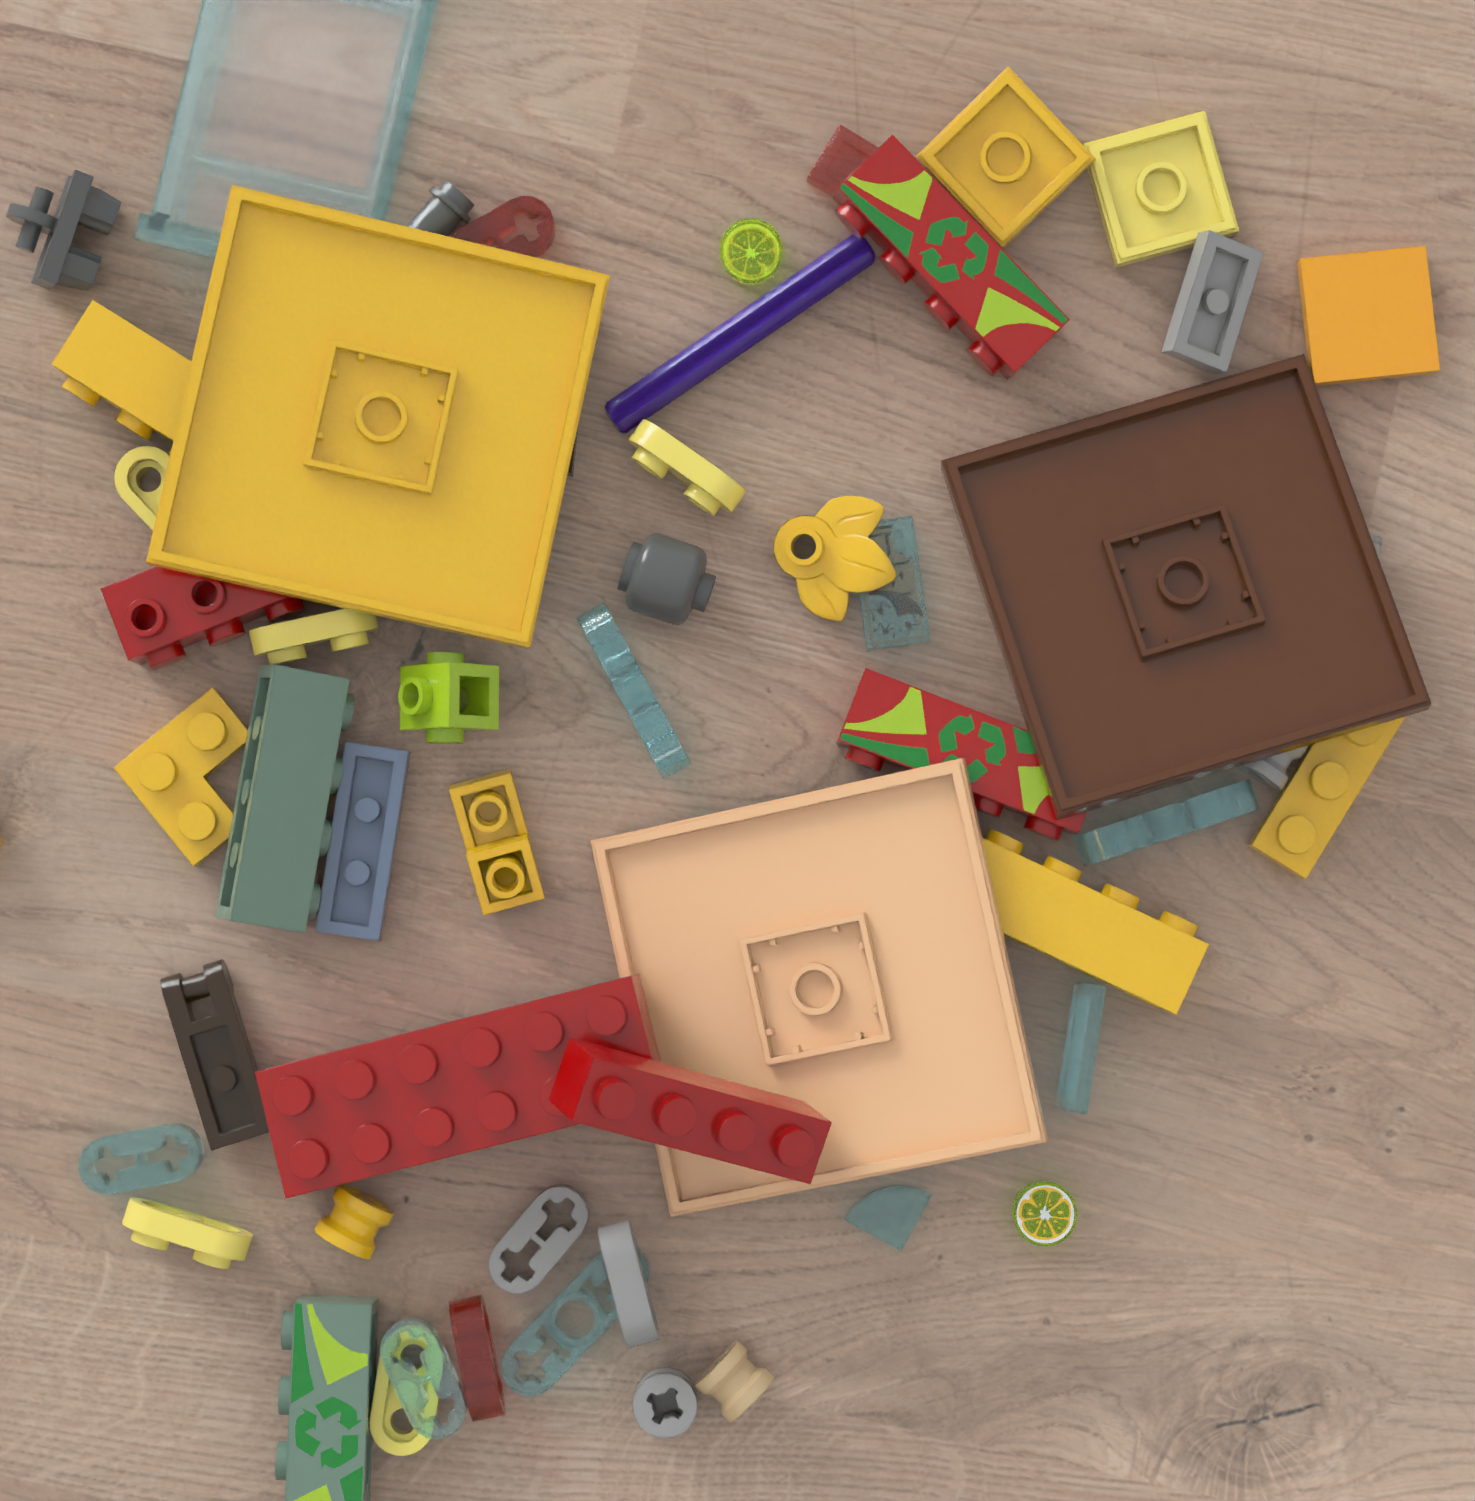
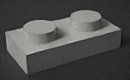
(1212, 302)

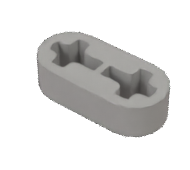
(550, 1248)
(628, 1283)

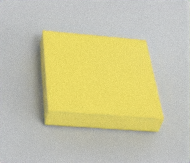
(1160, 188)

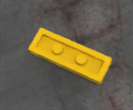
(1319, 797)

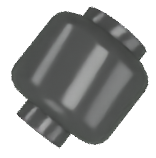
(666, 579)

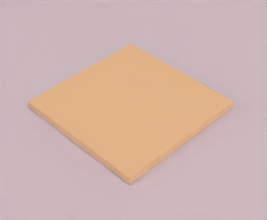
(834, 960)

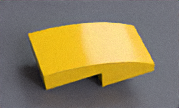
(496, 841)

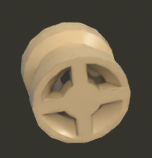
(734, 1381)

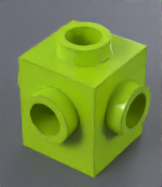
(448, 697)

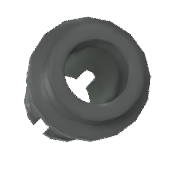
(443, 210)

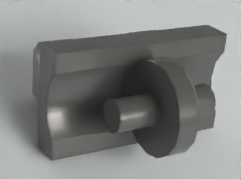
(78, 205)

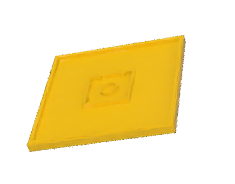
(378, 418)

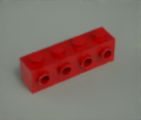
(170, 609)

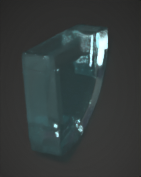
(890, 1213)

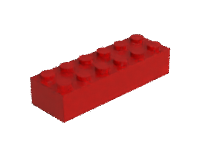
(440, 1086)

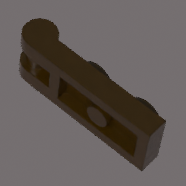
(216, 1055)

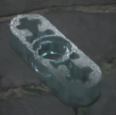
(633, 690)
(1166, 822)
(530, 1341)

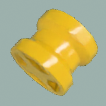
(354, 1221)

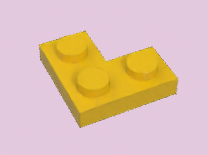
(173, 770)

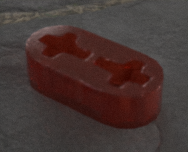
(501, 222)
(477, 1358)

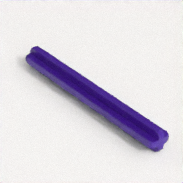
(740, 333)

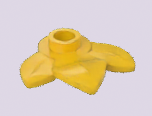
(843, 555)

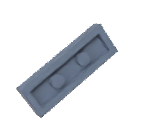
(363, 841)

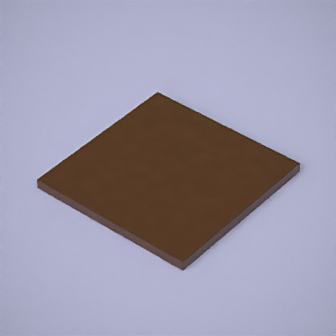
(1183, 586)

